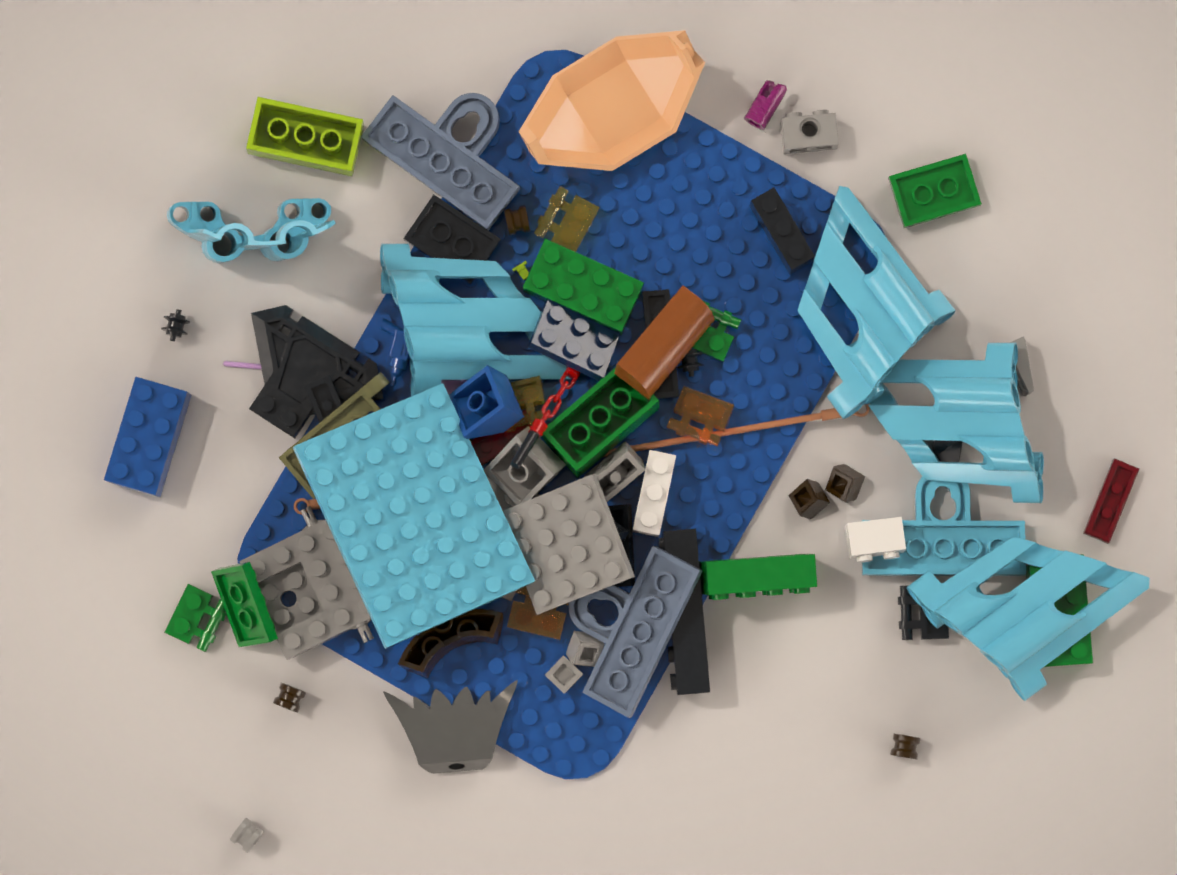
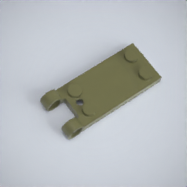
(354, 408)

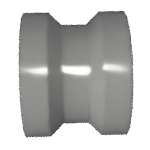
(246, 835)

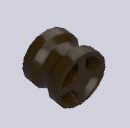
(517, 220)
(289, 697)
(905, 746)

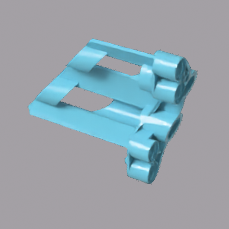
(296, 230)
(887, 304)
(451, 333)
(972, 405)
(1023, 627)

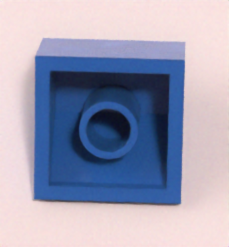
(486, 404)

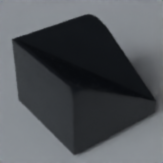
(947, 450)

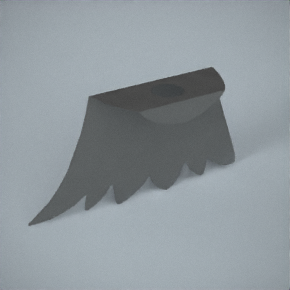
(456, 734)

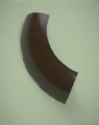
(433, 644)

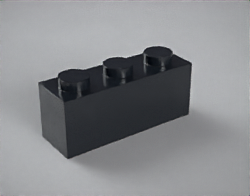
(781, 230)

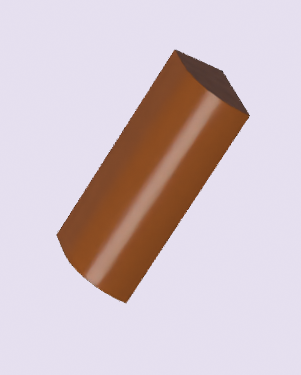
(665, 342)

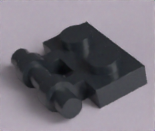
(906, 624)

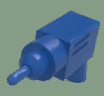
(399, 351)

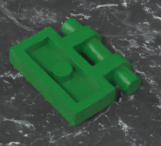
(715, 341)
(189, 614)

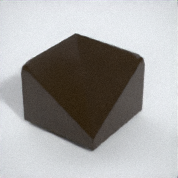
(845, 483)
(809, 499)

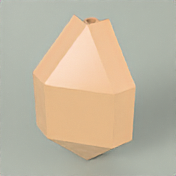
(614, 102)

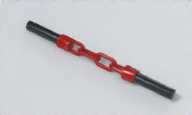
(539, 426)

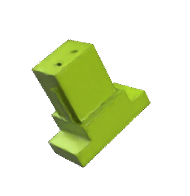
(522, 270)

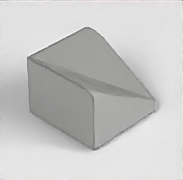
(584, 649)

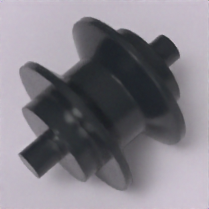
(175, 325)
(690, 362)

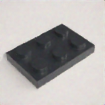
(450, 234)

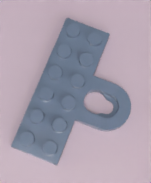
(442, 162)
(640, 632)

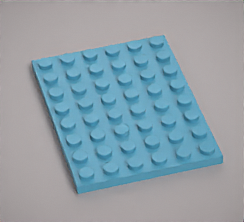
(413, 515)

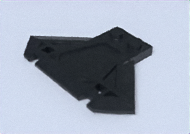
(300, 360)

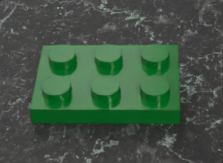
(934, 190)
(244, 604)

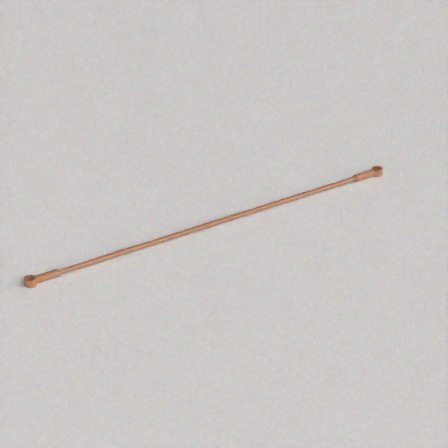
(827, 414)

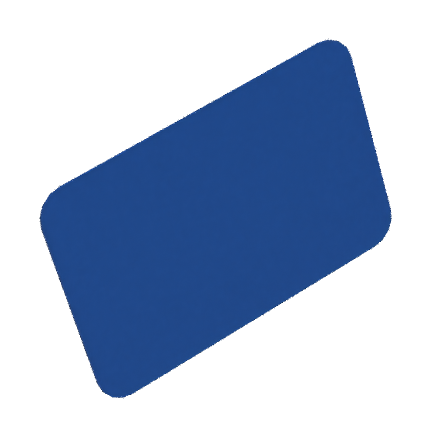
(672, 223)

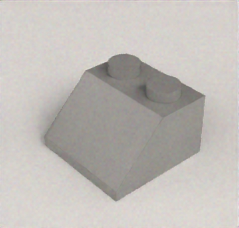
(532, 476)

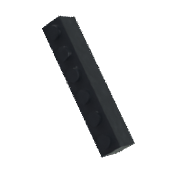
(688, 637)

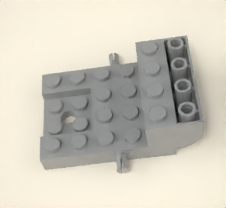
(324, 589)

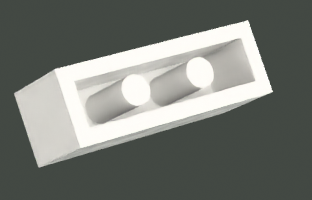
(654, 493)

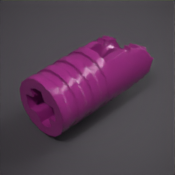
(765, 104)

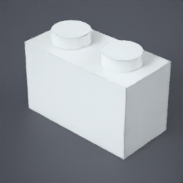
(875, 538)

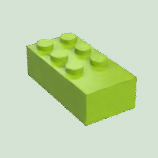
(305, 136)

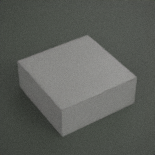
(563, 674)

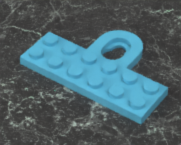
(949, 544)

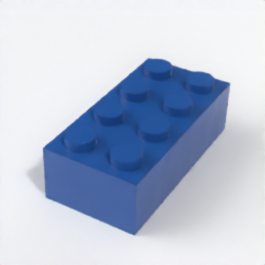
(147, 437)

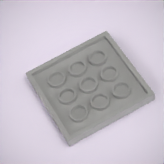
(569, 543)

